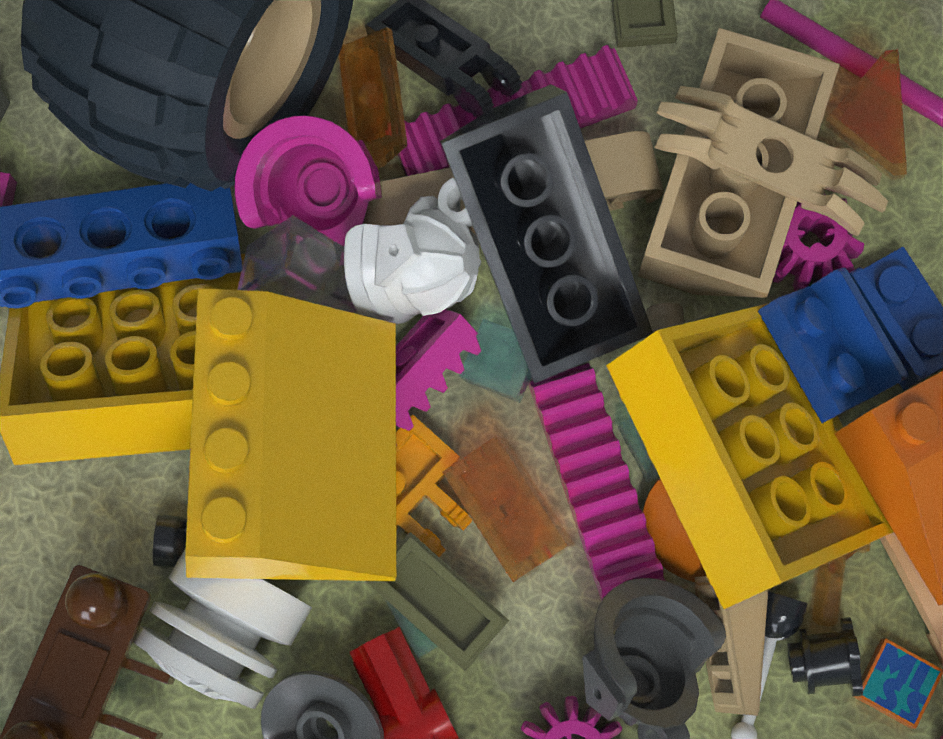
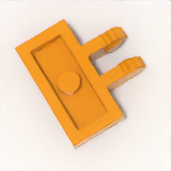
(419, 470)

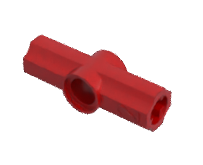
(400, 690)

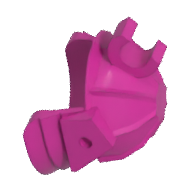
(308, 172)

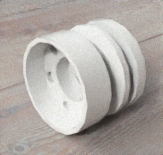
(220, 633)

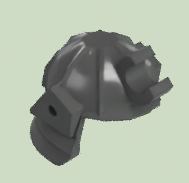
(647, 656)

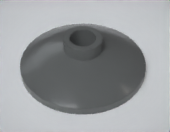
(304, 702)

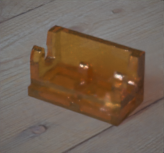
(508, 508)

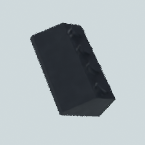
(546, 232)

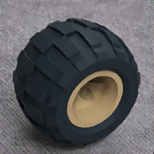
(179, 81)

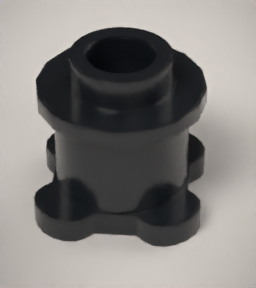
(827, 659)

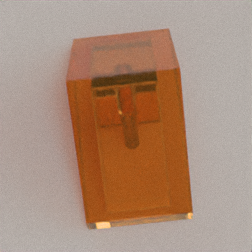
(873, 117)

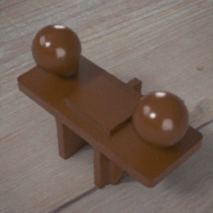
(81, 662)

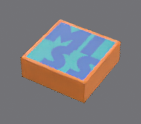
(899, 683)

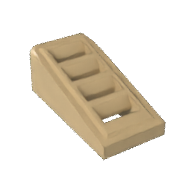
(738, 664)

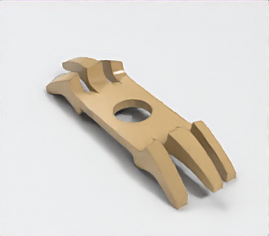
(735, 147)

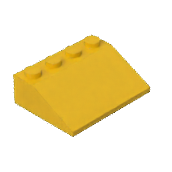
(102, 373)
(291, 441)
(744, 454)

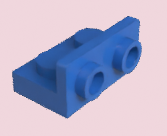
(905, 312)
(833, 344)

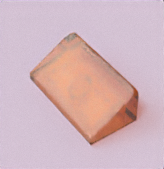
(373, 95)

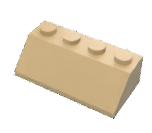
(718, 228)

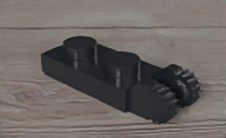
(446, 54)

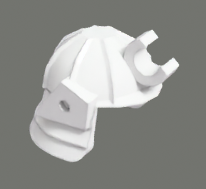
(414, 264)

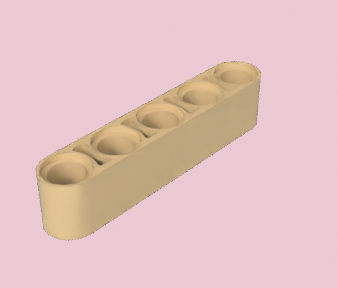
(621, 161)

